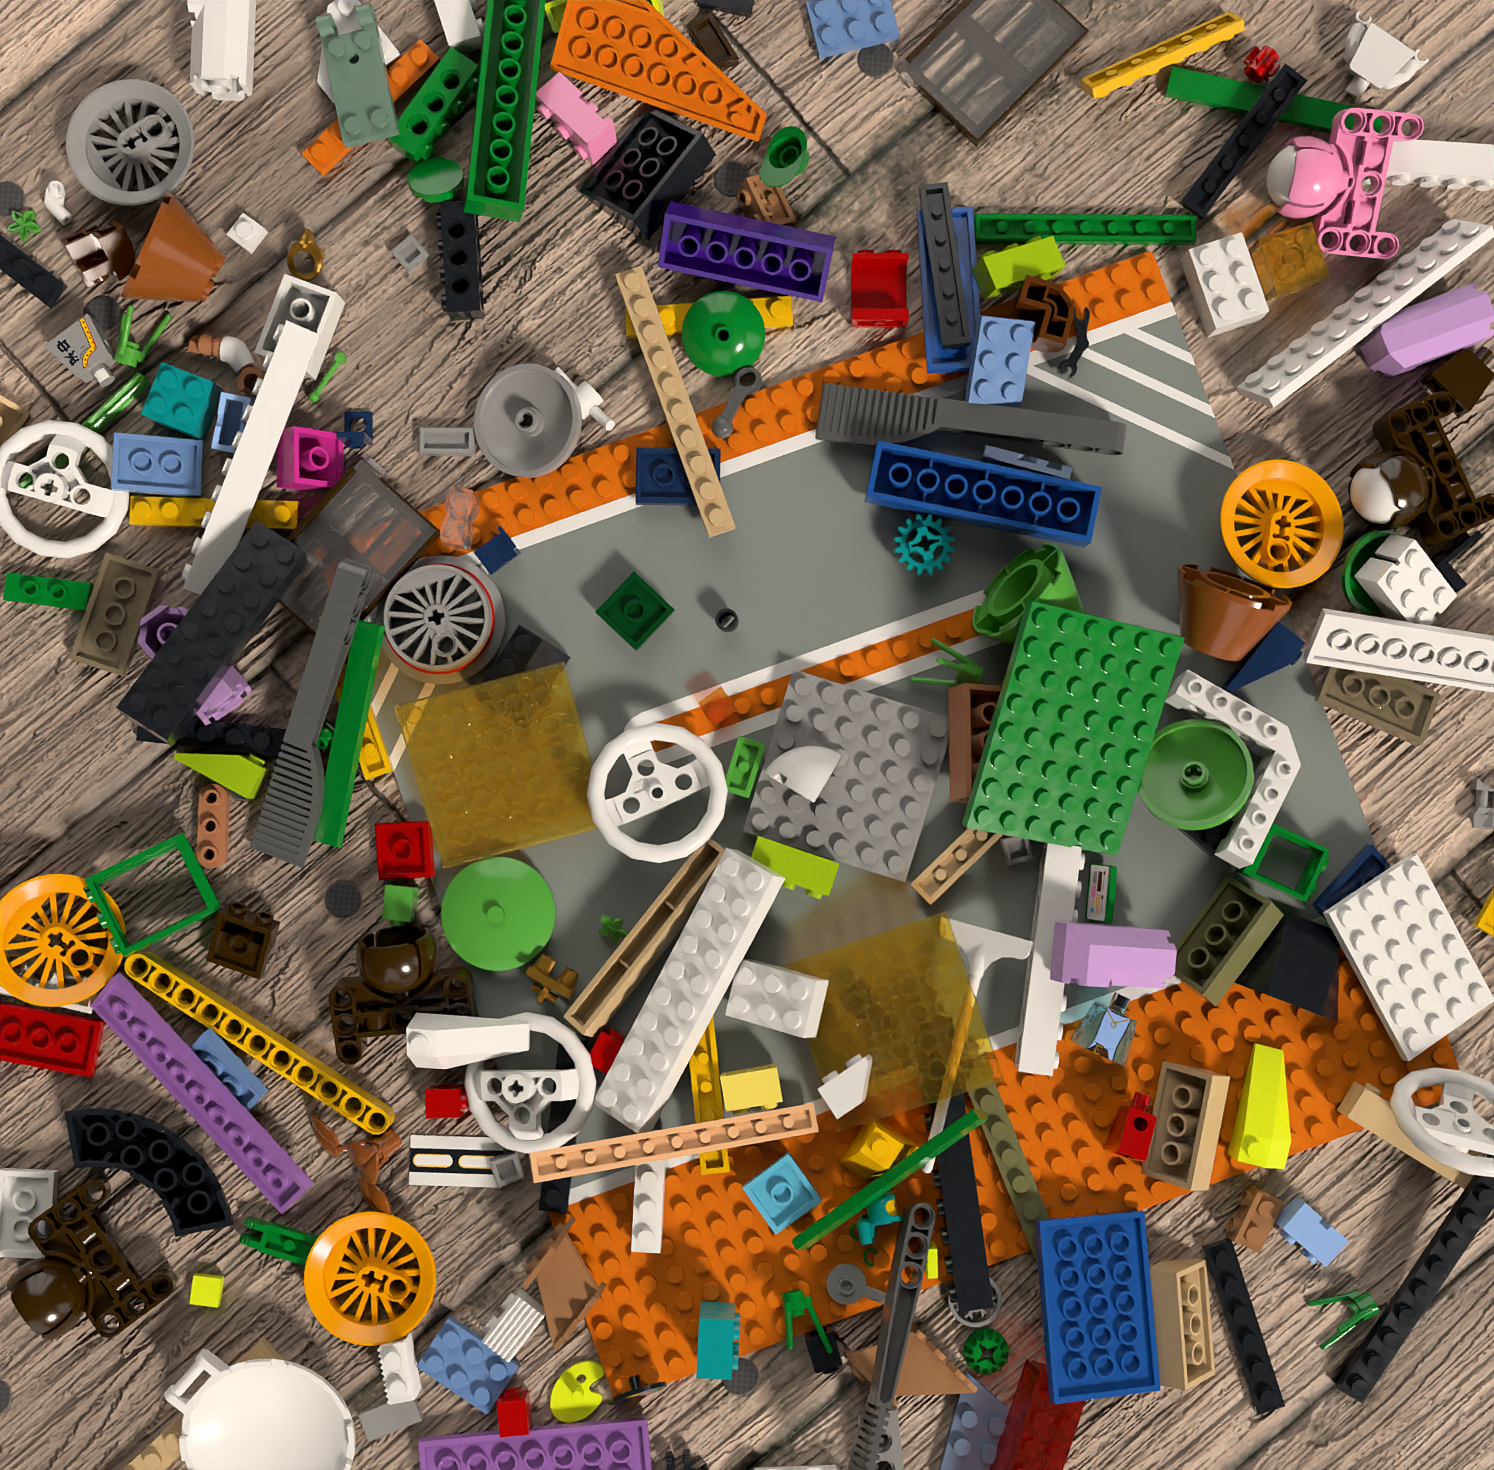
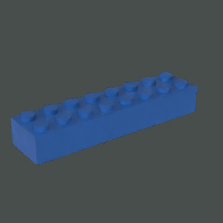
(983, 494)

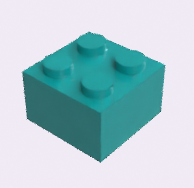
(182, 401)
(716, 1336)

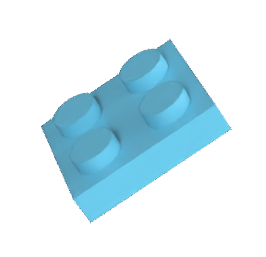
(782, 1193)

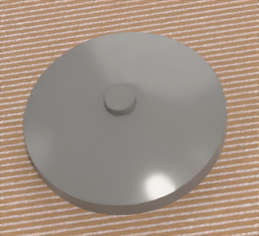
(527, 420)

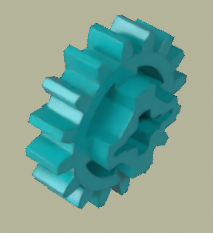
(921, 532)

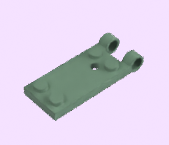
(362, 88)

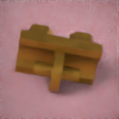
(541, 972)

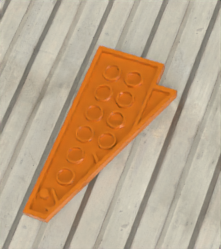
(646, 58)

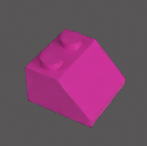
(309, 459)

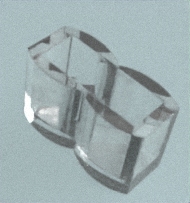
(457, 525)

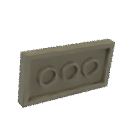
(114, 614)
(1380, 701)

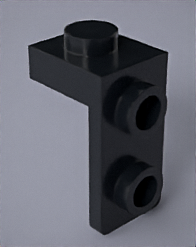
(1442, 559)

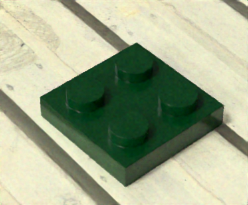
(635, 611)

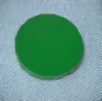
(436, 179)

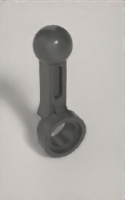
(722, 425)

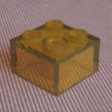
(1288, 261)

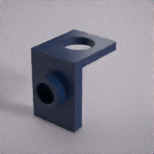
(352, 439)
(497, 552)

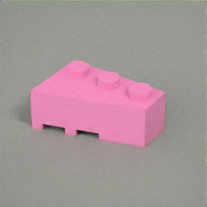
(576, 118)

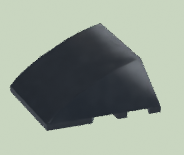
(1297, 966)

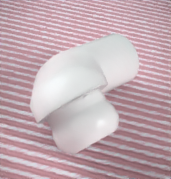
(55, 202)

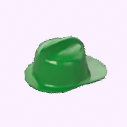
(785, 157)

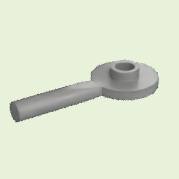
(848, 1284)

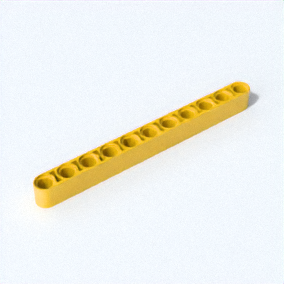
(246, 1041)

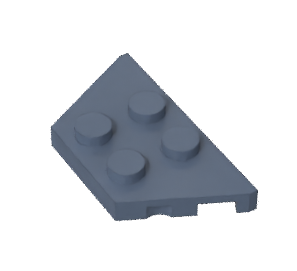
(974, 1430)

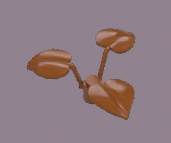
(366, 1159)

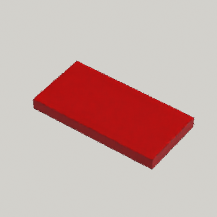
(49, 1039)

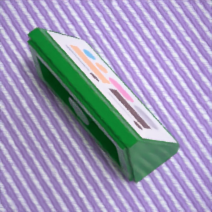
(1101, 893)

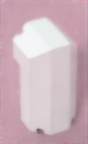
(223, 48)

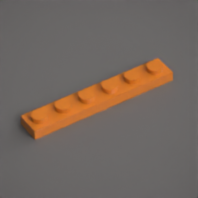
(403, 79)

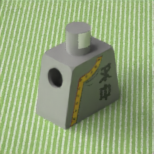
(85, 351)

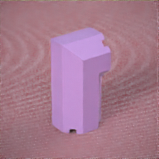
(1429, 331)
(154, 632)
(1111, 955)

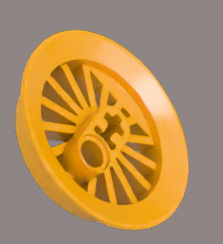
(1277, 526)
(19, 908)
(324, 1268)

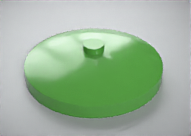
(1196, 775)
(498, 913)

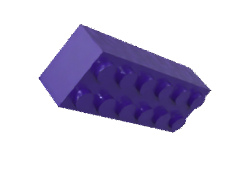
(746, 251)

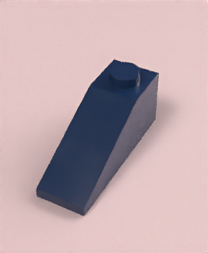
(1270, 654)

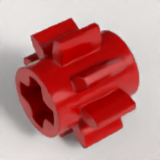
(1261, 64)

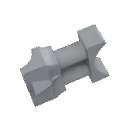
(1480, 815)

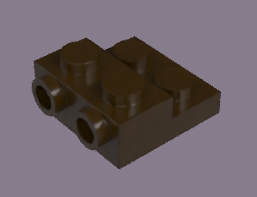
(243, 939)

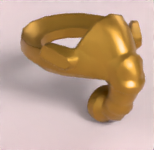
(307, 244)

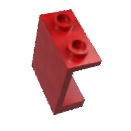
(879, 289)

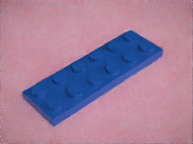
(959, 358)

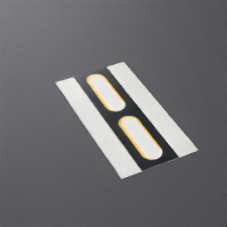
(452, 1161)

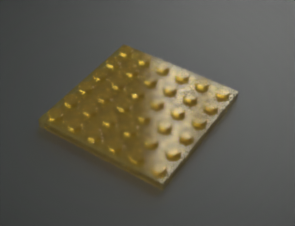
(500, 764)
(907, 1007)

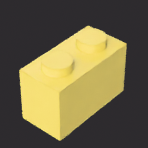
(751, 1088)

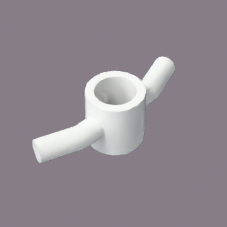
(589, 402)

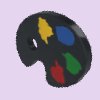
(637, 1390)

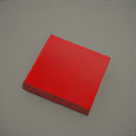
(404, 850)

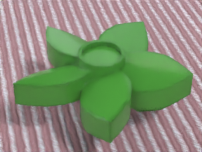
(24, 224)
(612, 928)

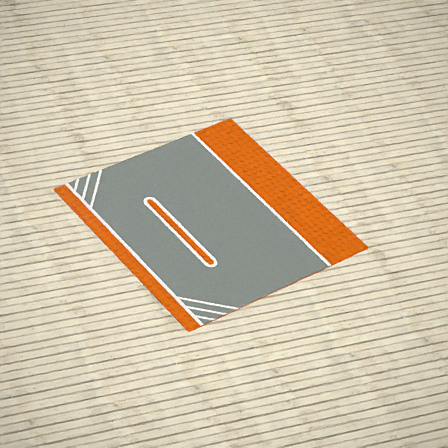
(827, 598)

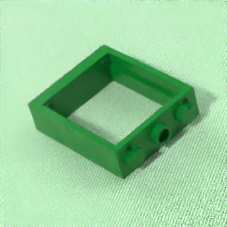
(107, 916)

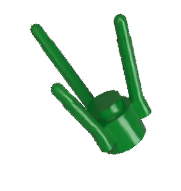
(793, 1305)
(1361, 1309)

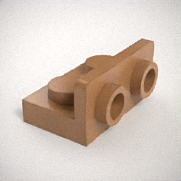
(764, 202)
(1253, 1218)

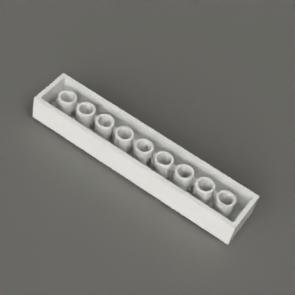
(688, 990)

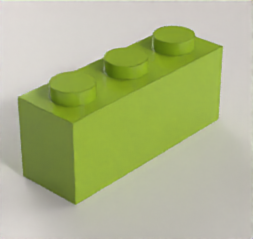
(1007, 269)
(797, 867)

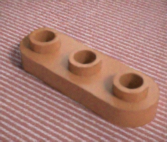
(220, 814)

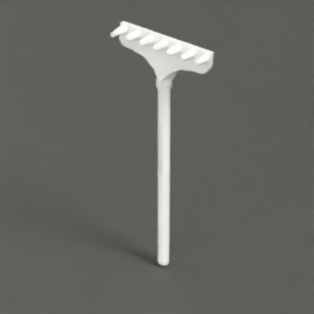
(981, 948)

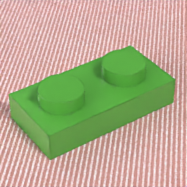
(744, 766)

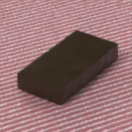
(713, 42)

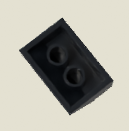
(524, 653)

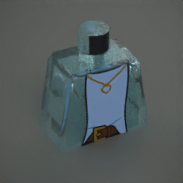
(1107, 1030)

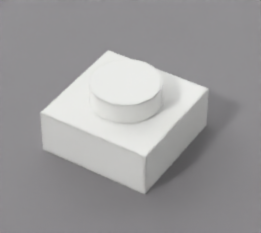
(247, 233)

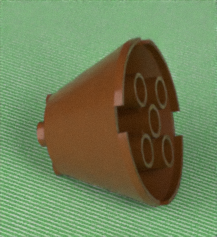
(174, 258)

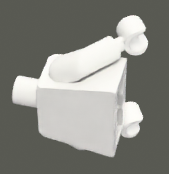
(1377, 58)

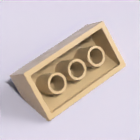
(1187, 1125)
(1182, 1322)

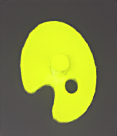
(574, 1399)

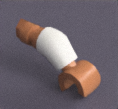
(232, 352)

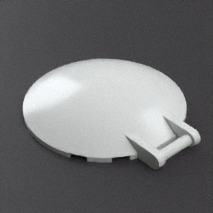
(261, 1417)

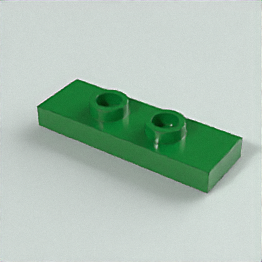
(47, 591)

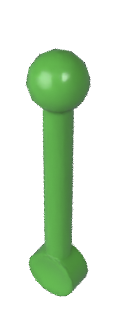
(340, 359)

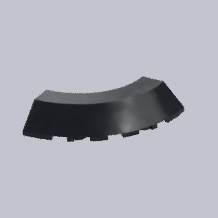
(155, 1159)

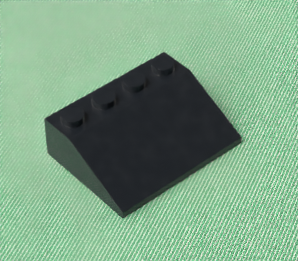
(648, 170)

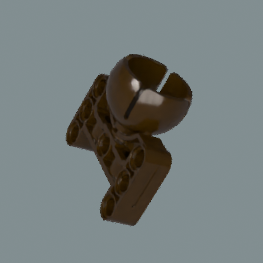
(393, 980)
(70, 1280)

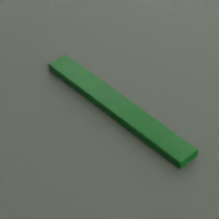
(1241, 96)
(1086, 228)
(349, 732)
(889, 1179)

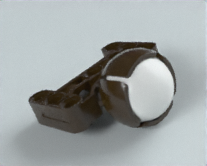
(1417, 475)

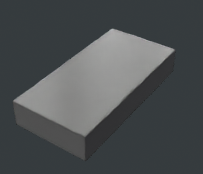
(447, 441)
(387, 1418)

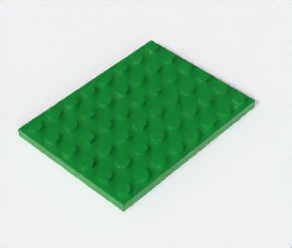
(1072, 729)

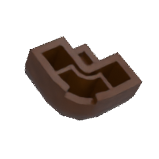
(100, 253)
(1049, 309)

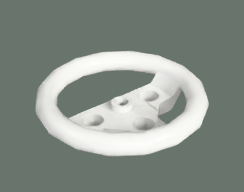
(68, 439)
(636, 746)
(528, 1090)
(1453, 1123)

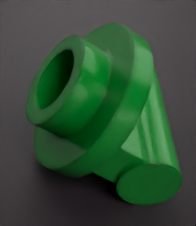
(326, 735)

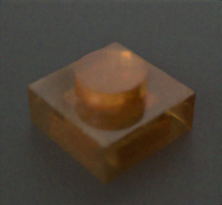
(717, 706)

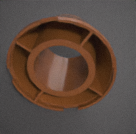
(1225, 611)

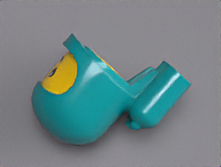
(879, 1212)

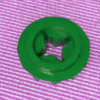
(988, 1338)

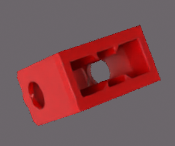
(1132, 1140)

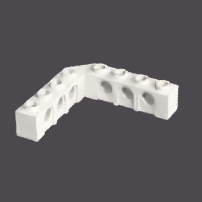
(1265, 738)

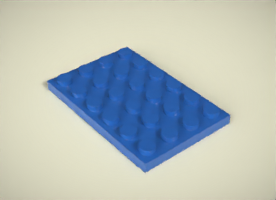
(1097, 1306)

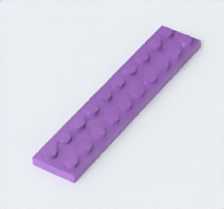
(201, 1093)

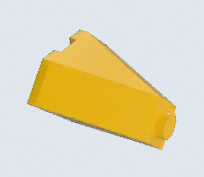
(876, 1150)

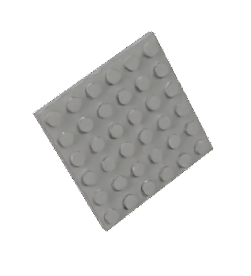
(878, 789)

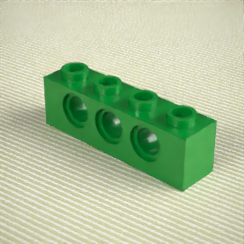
(451, 69)

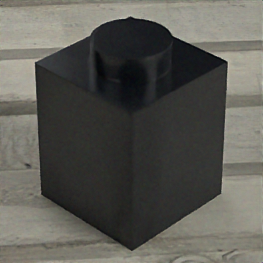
(820, 1359)

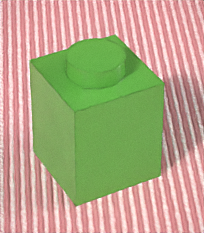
(400, 904)

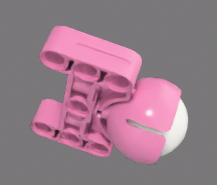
(1327, 178)

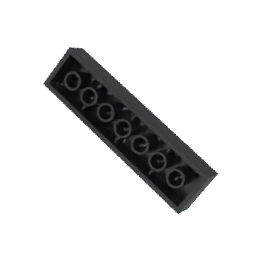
(213, 633)

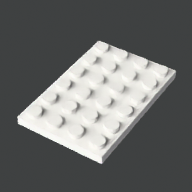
(1409, 956)

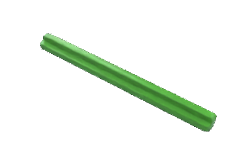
(104, 414)

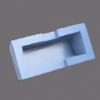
(229, 420)
(1306, 1227)

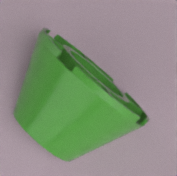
(1031, 575)

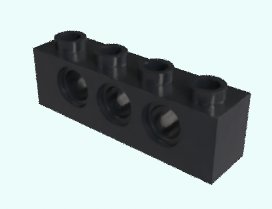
(471, 302)

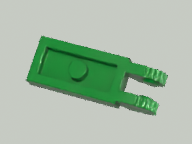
(279, 1240)

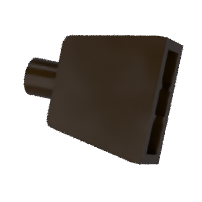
(1463, 377)

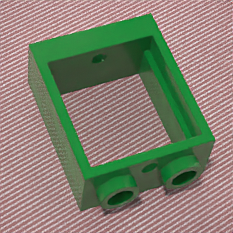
(1315, 864)

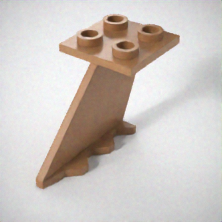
(564, 1283)
(923, 1369)

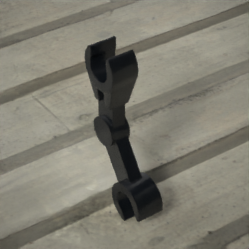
(1081, 345)

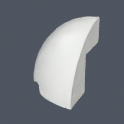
(804, 769)

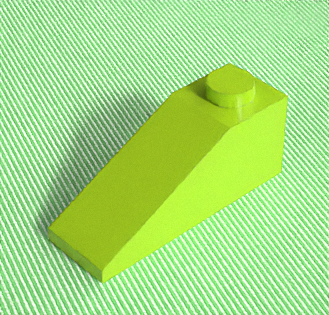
(236, 772)

